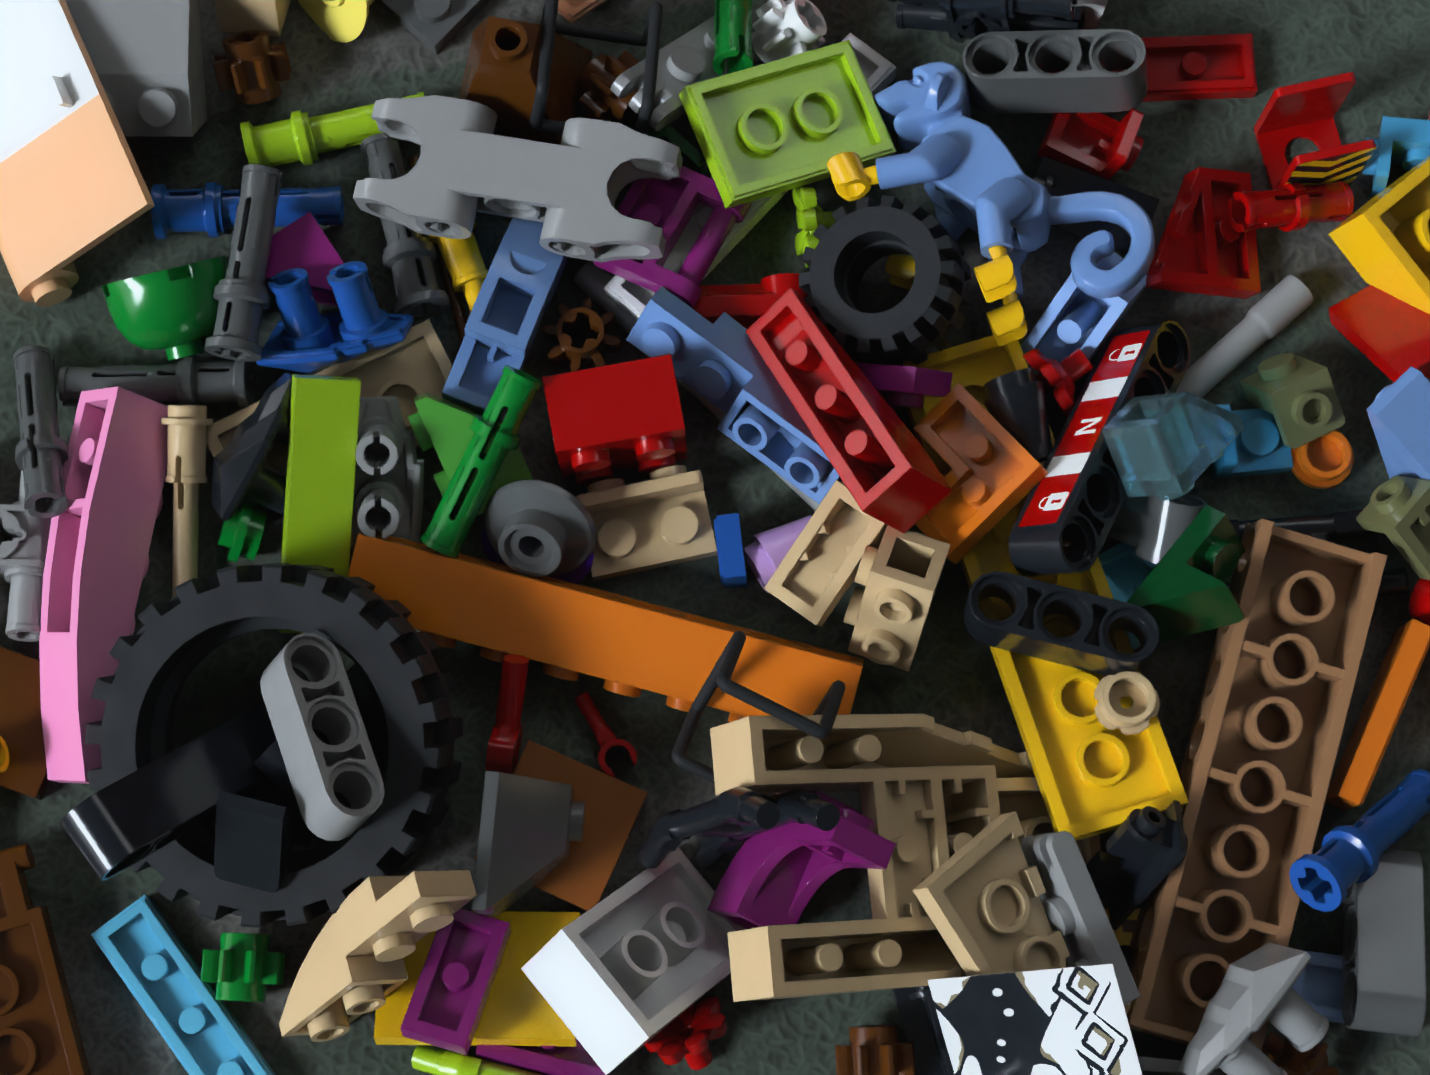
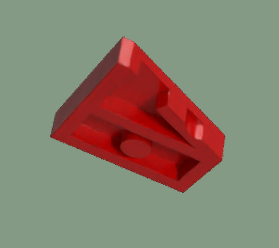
(1198, 244)

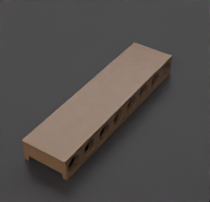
(1255, 770)

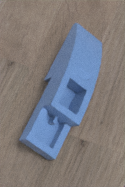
(505, 315)
(733, 376)

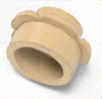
(1135, 687)

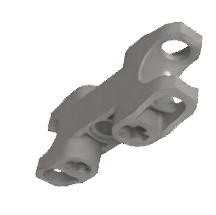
(562, 185)

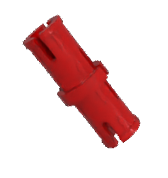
(1290, 206)

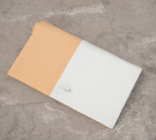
(61, 152)

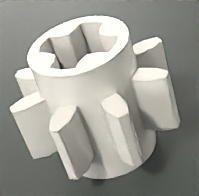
(787, 29)

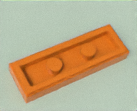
(1379, 716)

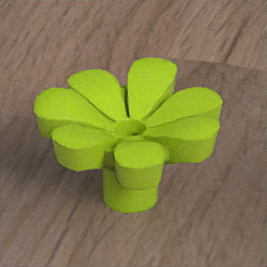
(808, 218)

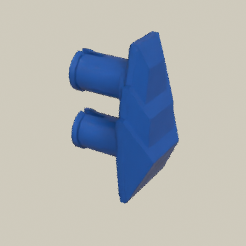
(315, 339)

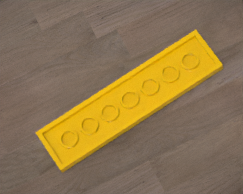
(1081, 767)

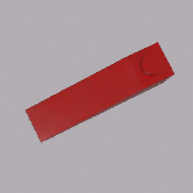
(848, 416)

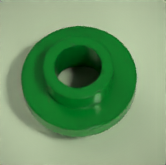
(243, 532)

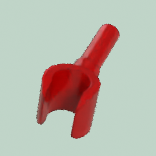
(602, 733)

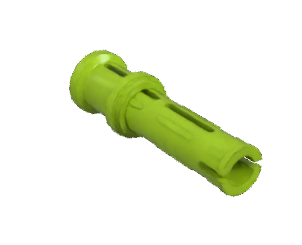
(305, 137)

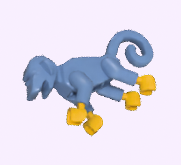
(984, 188)

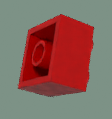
(616, 419)

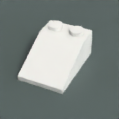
(635, 960)

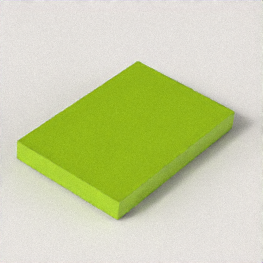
(784, 122)

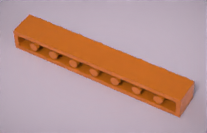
(594, 631)

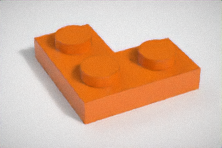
(987, 472)

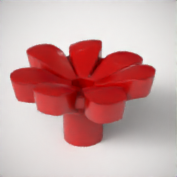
(1060, 376)
(689, 1035)

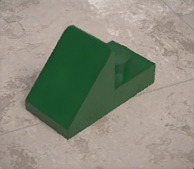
(1187, 584)

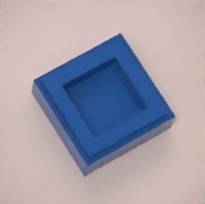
(730, 551)

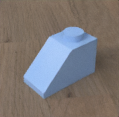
(1079, 320)

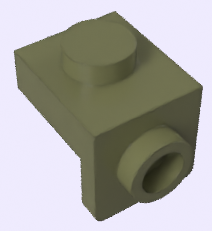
(1298, 397)

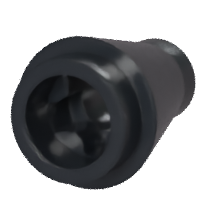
(1021, 409)

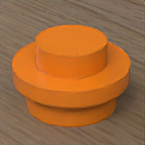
(1323, 461)

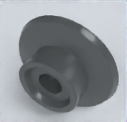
(539, 528)

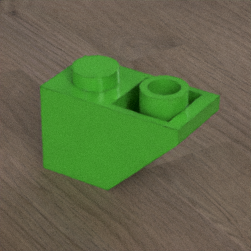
(448, 430)

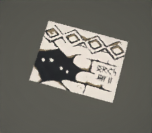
(1036, 1023)

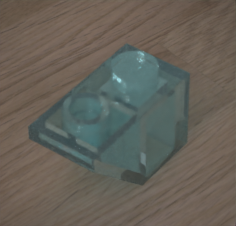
(1168, 442)

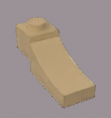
(825, 556)

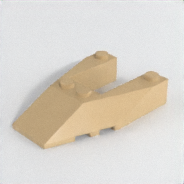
(925, 793)

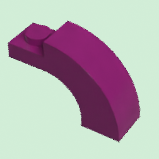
(786, 865)

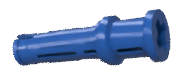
(215, 208)
(1354, 851)

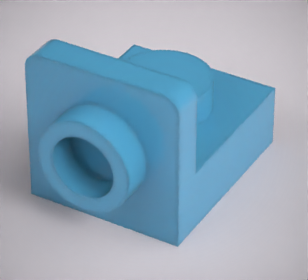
(1400, 143)
(1255, 449)

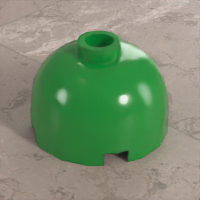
(168, 307)

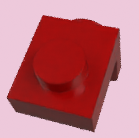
(1093, 141)

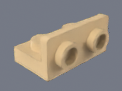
(649, 522)

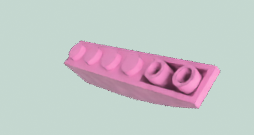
(96, 565)

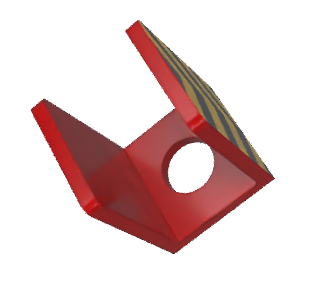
(1308, 113)

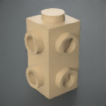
(896, 598)

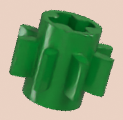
(242, 967)

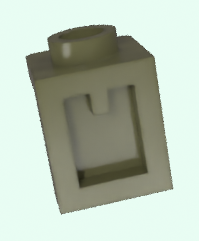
(1402, 513)

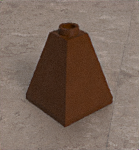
(504, 75)

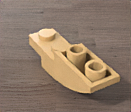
(364, 946)

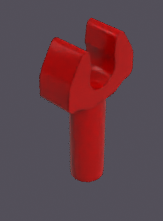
(507, 732)

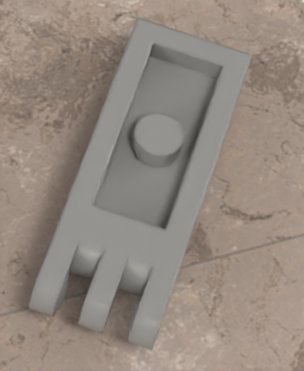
(679, 64)
(1076, 906)

